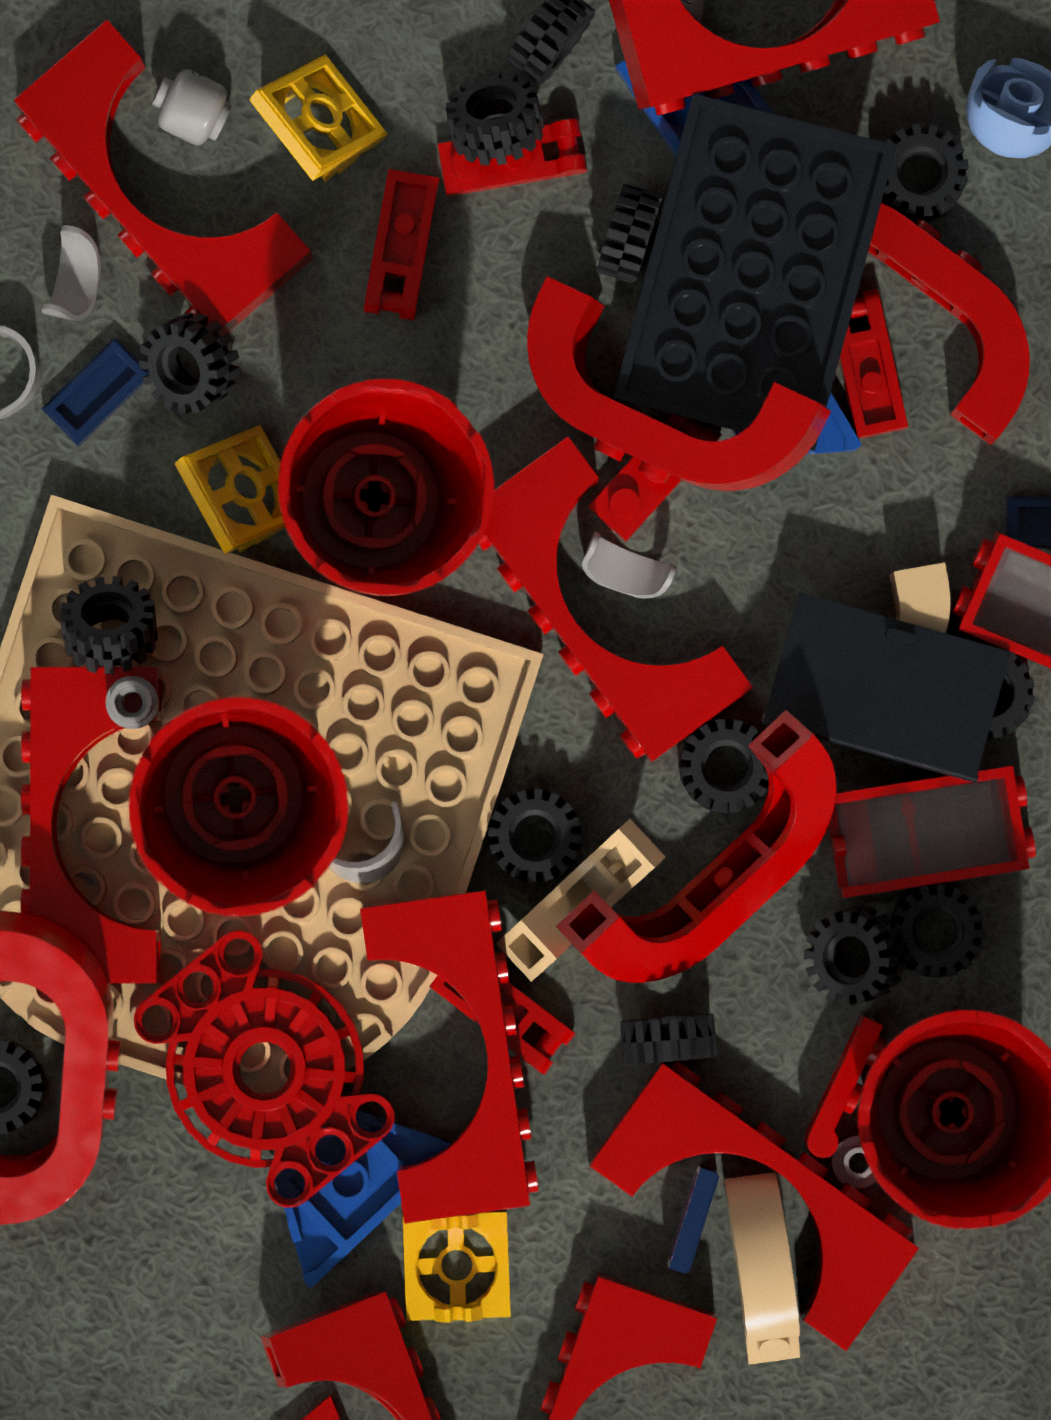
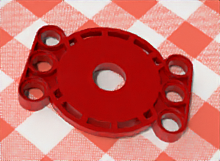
(279, 1121)

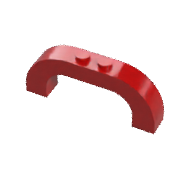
(961, 289)
(557, 358)
(734, 883)
(70, 975)

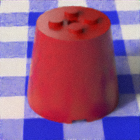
(418, 458)
(248, 855)
(998, 1151)

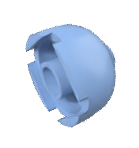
(1011, 108)

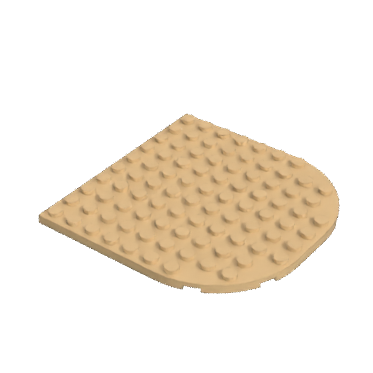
(397, 695)

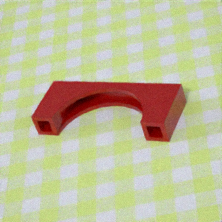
(678, 57)
(75, 114)
(651, 701)
(65, 725)
(486, 1162)
(856, 1249)
(622, 1331)
(354, 1346)

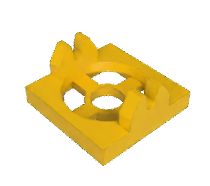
(324, 76)
(195, 473)
(492, 1304)

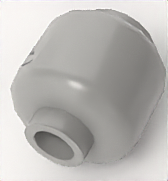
(192, 107)

